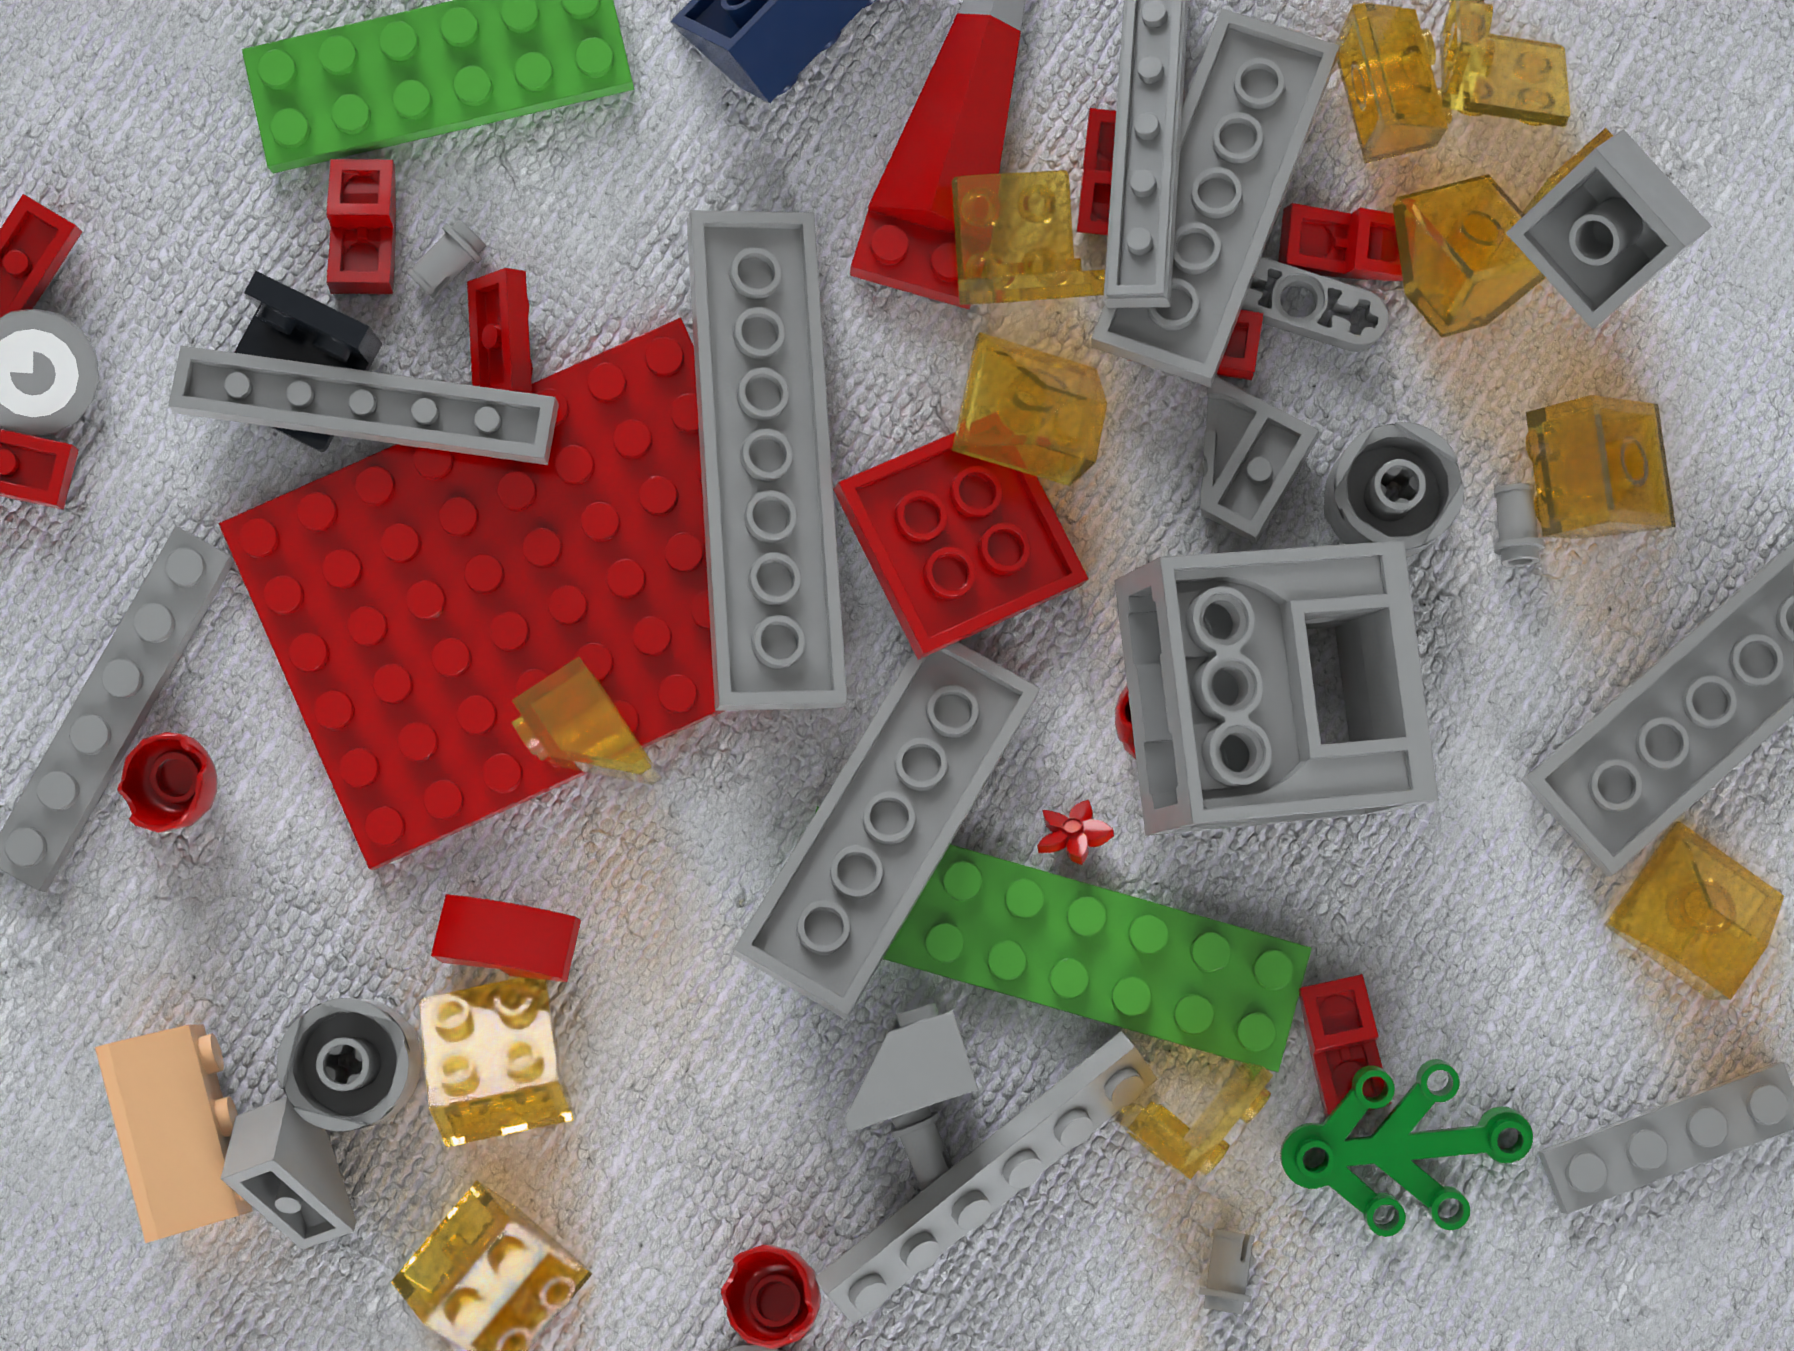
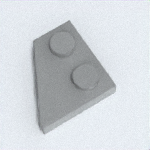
(1249, 458)

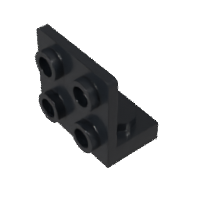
(307, 331)

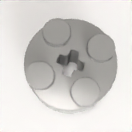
(1414, 460)
(319, 1087)

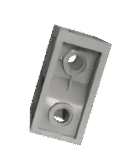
(1230, 694)

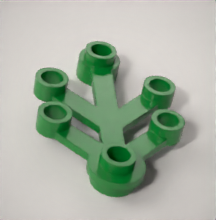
(1395, 1146)

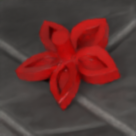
(1074, 832)

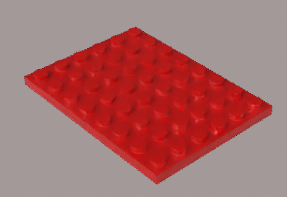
(454, 581)

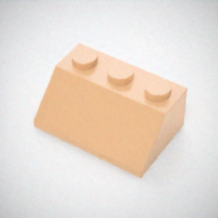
(172, 1127)

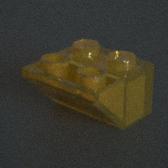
(489, 1276)

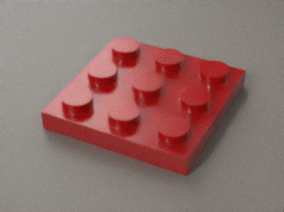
(957, 542)

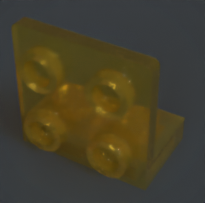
(1500, 72)
(1017, 239)
(492, 1061)
(1202, 1145)

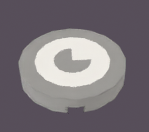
(44, 372)

